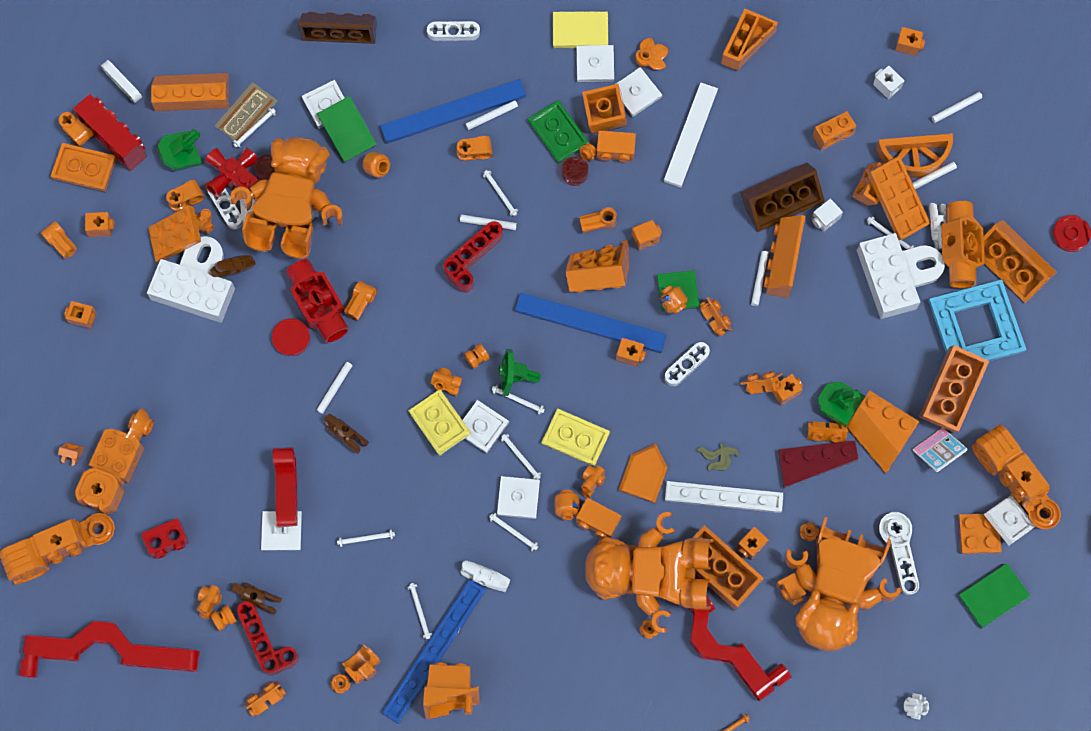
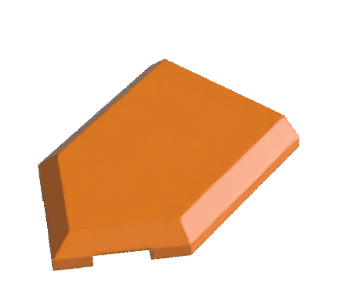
(644, 474)

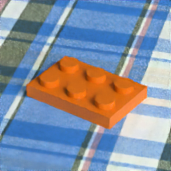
(83, 167)
(174, 234)

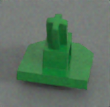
(179, 150)
(514, 372)
(839, 402)

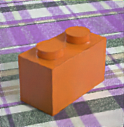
(616, 146)
(598, 519)

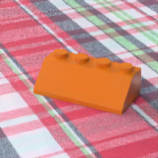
(190, 92)
(785, 256)
(1015, 261)

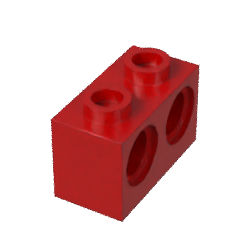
(164, 534)

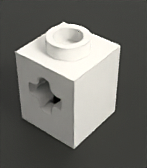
(888, 82)
(826, 215)

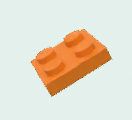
(978, 535)

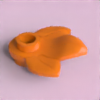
(653, 54)

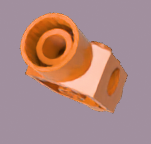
(962, 244)

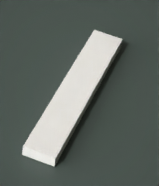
(690, 135)
(724, 497)

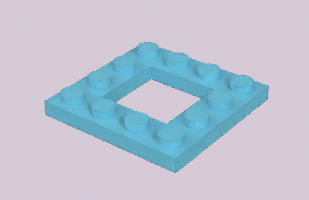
(995, 295)

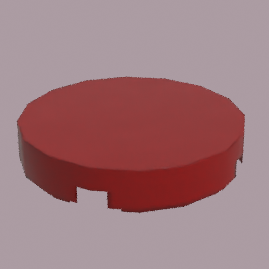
(1071, 233)
(291, 337)

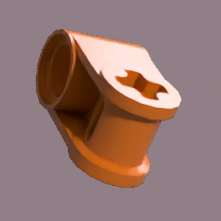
(76, 130)
(476, 148)
(186, 194)

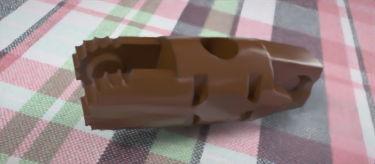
(232, 265)
(345, 433)
(247, 594)

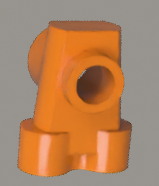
(204, 221)
(445, 381)
(592, 478)
(208, 599)

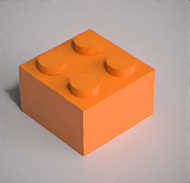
(605, 108)

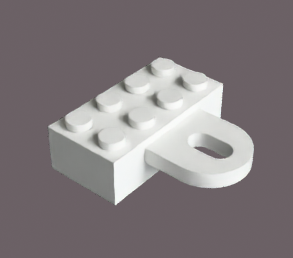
(894, 273)
(191, 285)

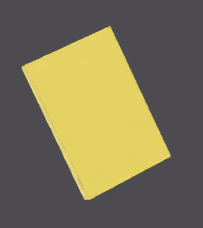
(579, 29)
(439, 422)
(575, 437)

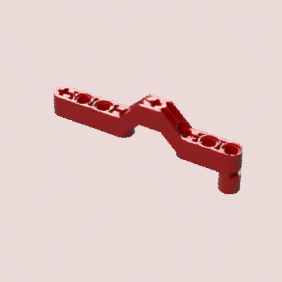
(104, 633)
(739, 657)

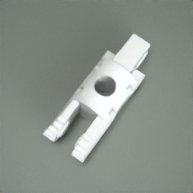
(937, 217)
(484, 576)

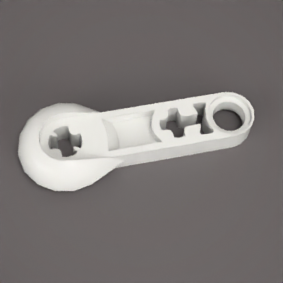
(900, 547)

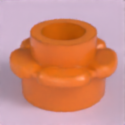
(588, 152)
(804, 531)
(644, 629)
(340, 688)

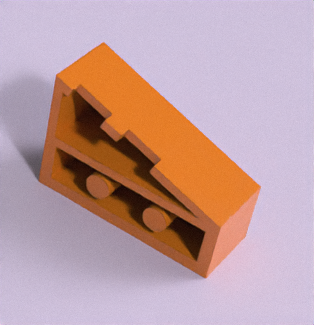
(748, 37)

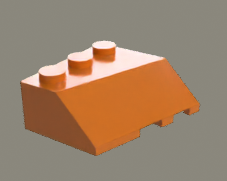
(598, 268)
(881, 429)

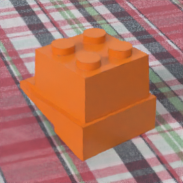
(449, 690)

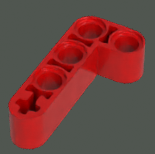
(475, 252)
(286, 486)
(262, 637)

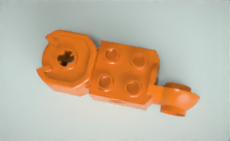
(1003, 455)
(113, 465)
(31, 556)

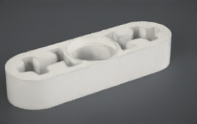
(459, 36)
(116, 76)
(225, 212)
(700, 358)

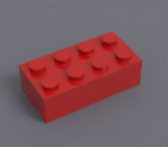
(111, 132)

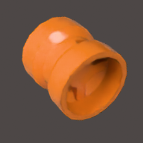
(476, 356)
(223, 618)

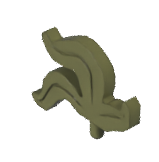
(724, 452)

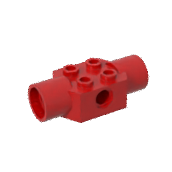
(317, 300)

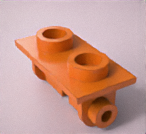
(720, 322)
(768, 379)
(818, 432)
(270, 693)

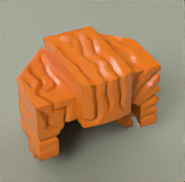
(362, 665)

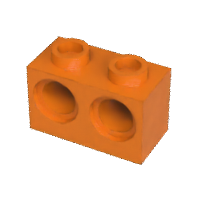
(834, 130)
(865, 191)

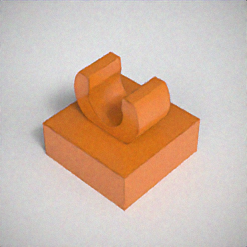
(72, 451)

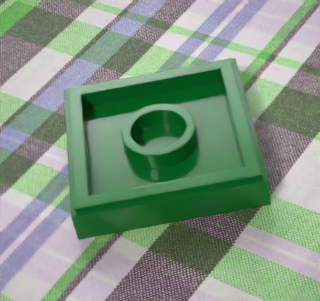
(686, 281)

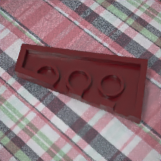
(809, 461)

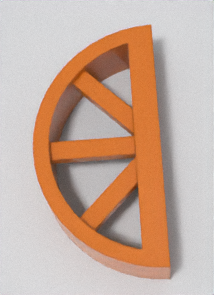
(914, 144)

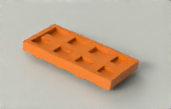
(898, 198)

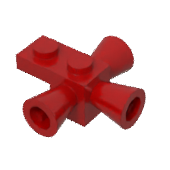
(231, 171)

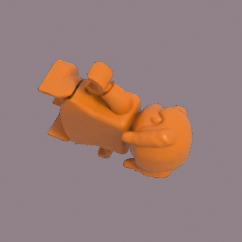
(288, 198)
(650, 571)
(837, 588)

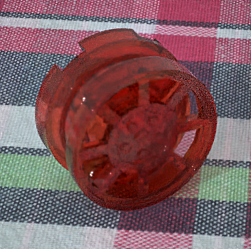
(263, 167)
(575, 171)

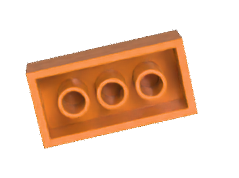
(954, 389)
(729, 573)

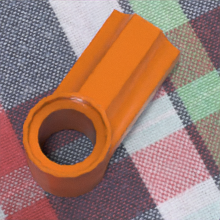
(596, 220)
(56, 236)
(361, 297)

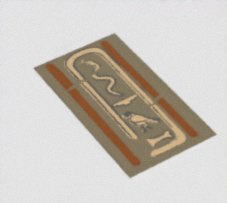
(245, 112)

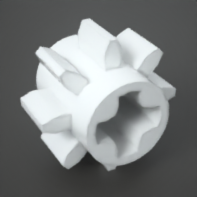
(916, 706)

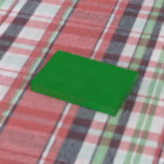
(346, 129)
(558, 131)
(994, 595)

